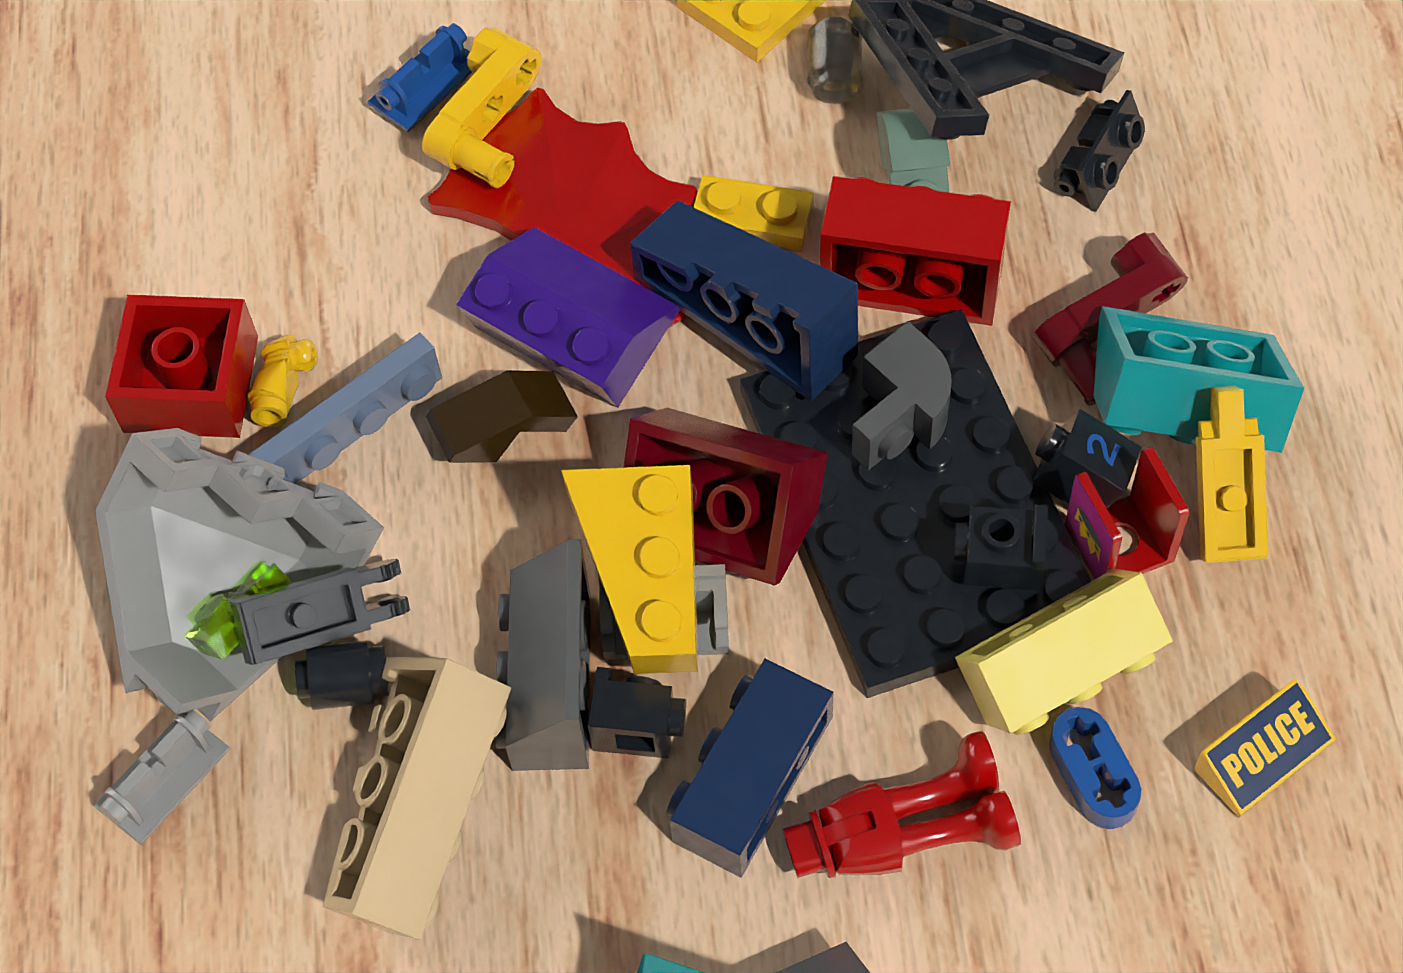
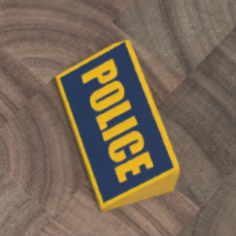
(1264, 748)

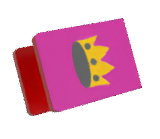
(1151, 512)

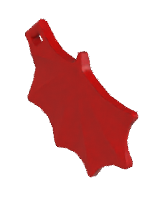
(568, 182)

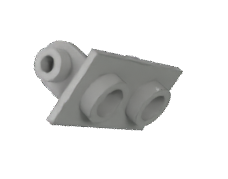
(162, 776)

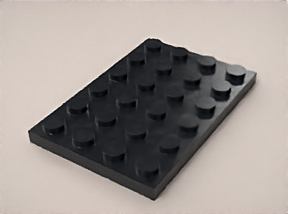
(890, 530)

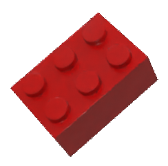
(916, 247)

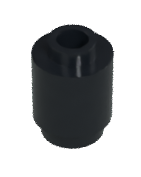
(341, 675)

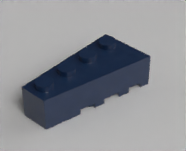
(752, 295)

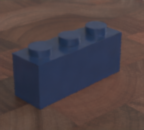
(750, 766)

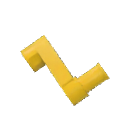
(502, 74)

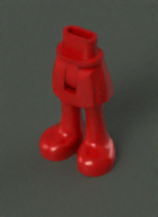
(862, 826)

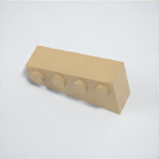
(415, 792)

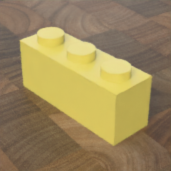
(1064, 651)

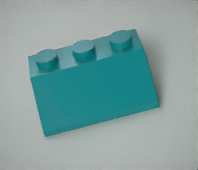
(1161, 371)

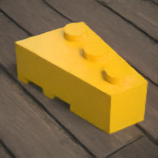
(645, 558)

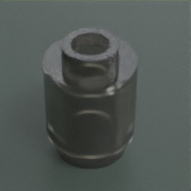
(834, 60)

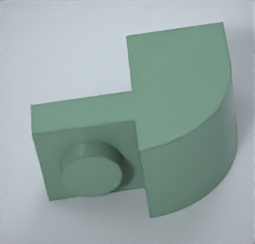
(910, 151)

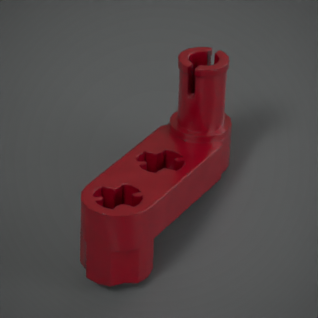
(1145, 282)

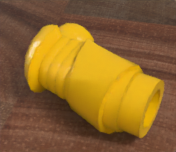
(278, 379)

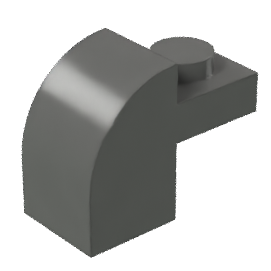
(912, 394)

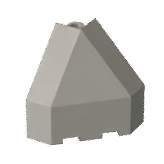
(193, 528)

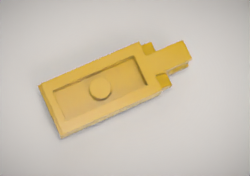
(1231, 481)

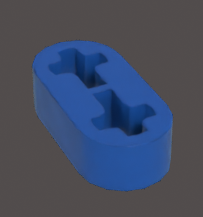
(1106, 760)

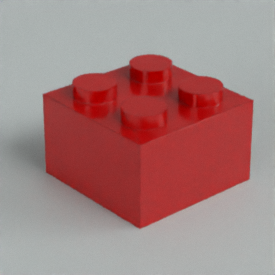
(182, 365)

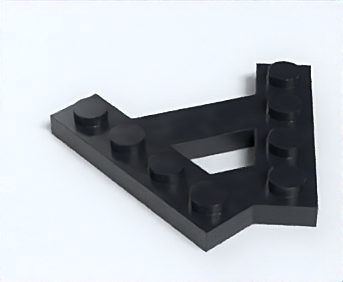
(1000, 53)

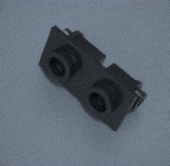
(1112, 134)

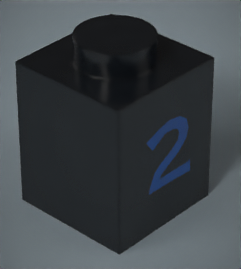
(1087, 447)

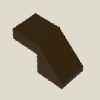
(490, 416)

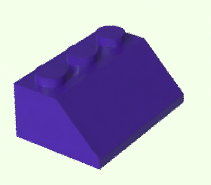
(568, 313)

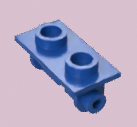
(425, 79)

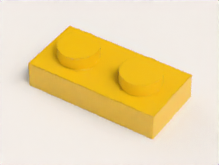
(760, 209)

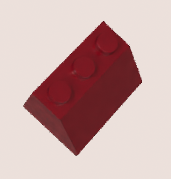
(748, 488)

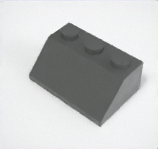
(547, 661)

